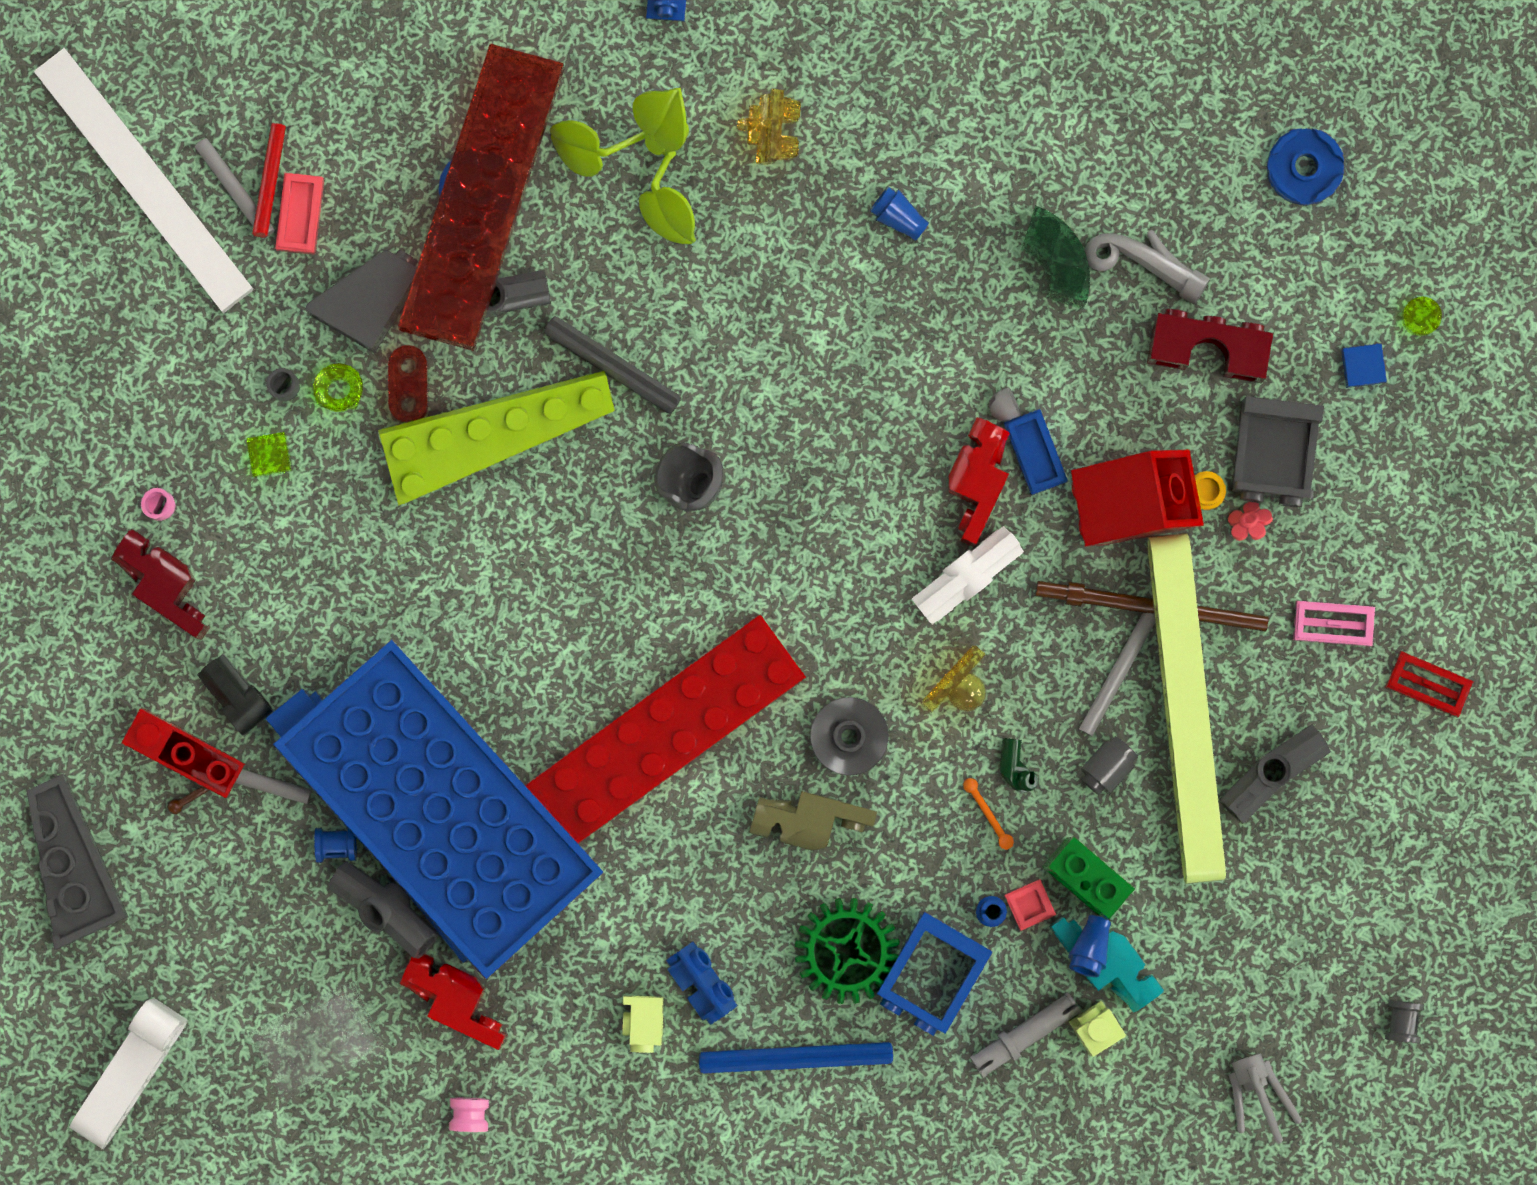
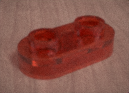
(408, 385)

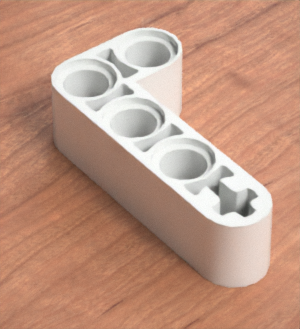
(129, 1072)

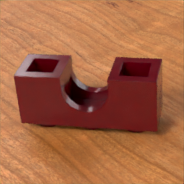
(1243, 347)

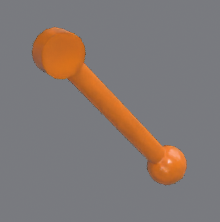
(1005, 840)

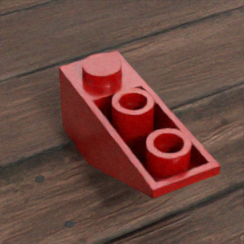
(183, 752)

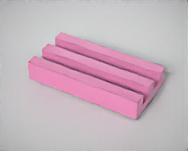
(1301, 621)

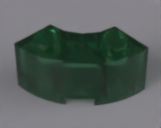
(1060, 256)

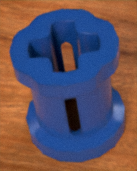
(334, 845)

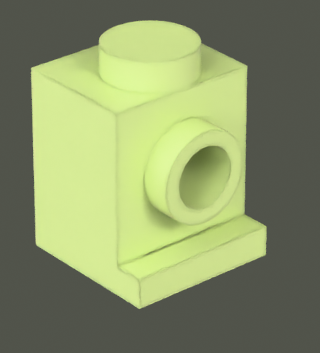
(644, 1022)
(1097, 1028)

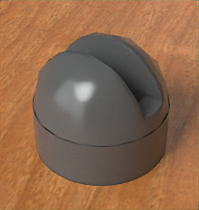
(278, 381)

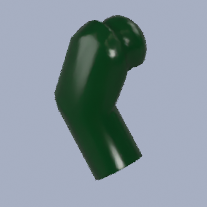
(1013, 770)

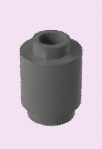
(1108, 766)

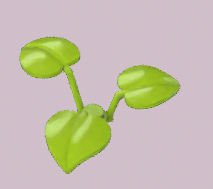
(665, 130)

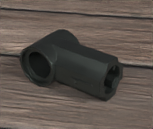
(240, 701)

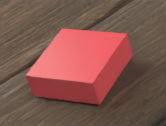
(1030, 905)

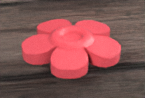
(1249, 522)

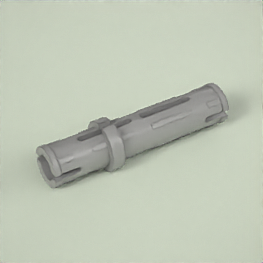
(1024, 1035)

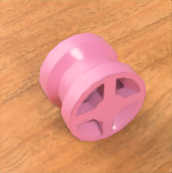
(469, 1114)

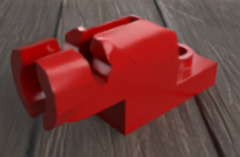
(977, 478)
(454, 998)

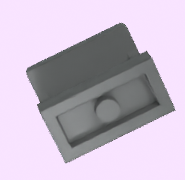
(1276, 450)

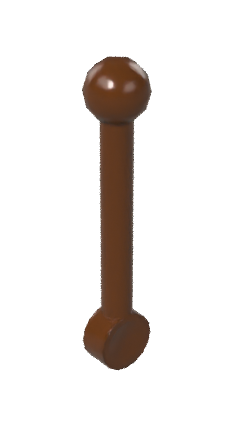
(175, 806)

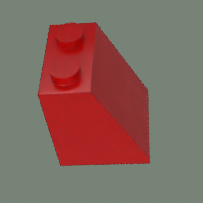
(1136, 497)

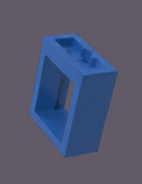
(925, 1020)

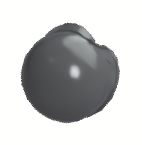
(689, 477)

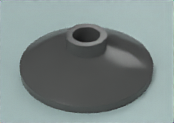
(864, 721)

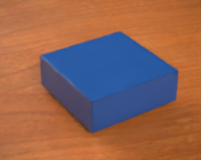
(1364, 365)

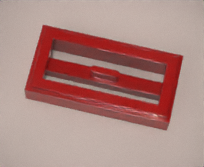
(1398, 671)

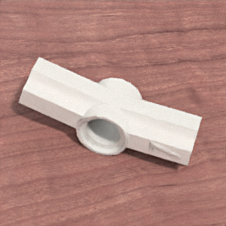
(968, 575)

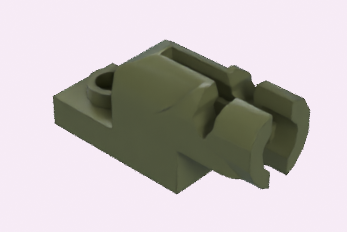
(810, 821)

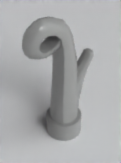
(1156, 260)

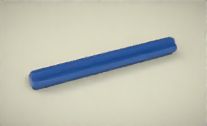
(796, 1057)

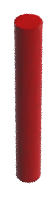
(269, 180)

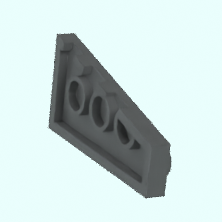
(73, 871)

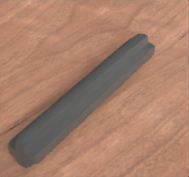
(612, 364)

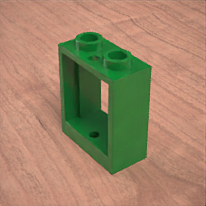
(1102, 887)

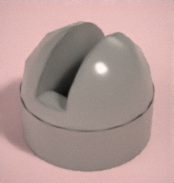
(1004, 405)

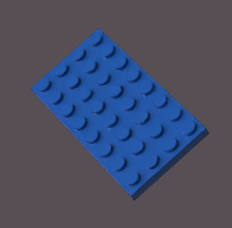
(438, 809)

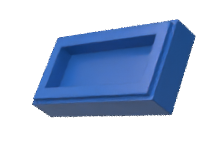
(1035, 452)

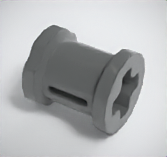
(1404, 1021)

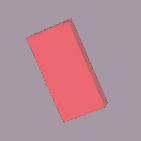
(299, 213)

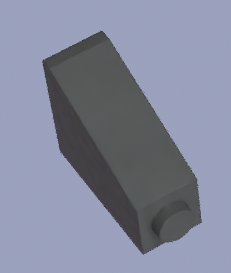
(367, 299)

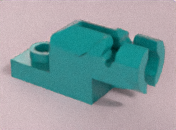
(1121, 966)

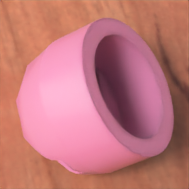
(153, 501)

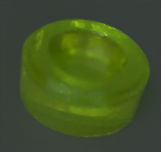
(1421, 316)

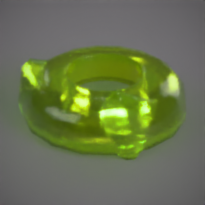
(333, 373)

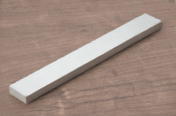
(144, 180)

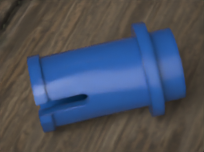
(982, 906)

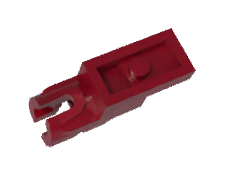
(162, 581)

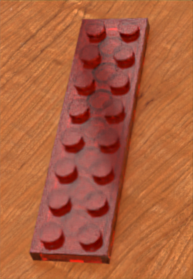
(481, 197)

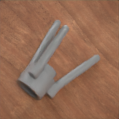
(1252, 1074)

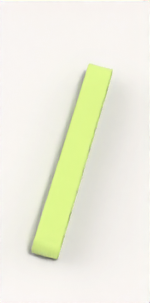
(1186, 708)

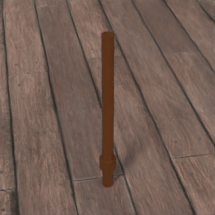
(1076, 594)

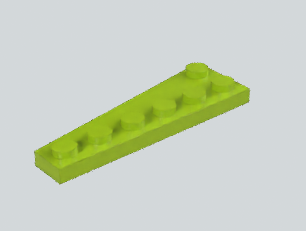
(469, 439)

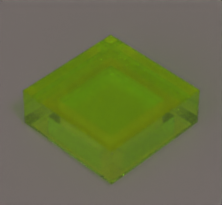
(269, 454)

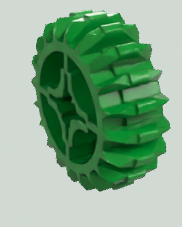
(832, 981)

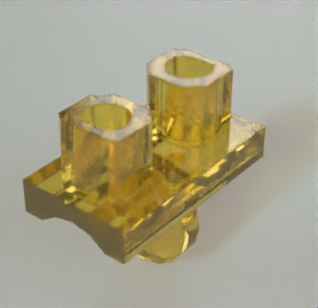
(765, 127)

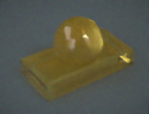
(963, 689)

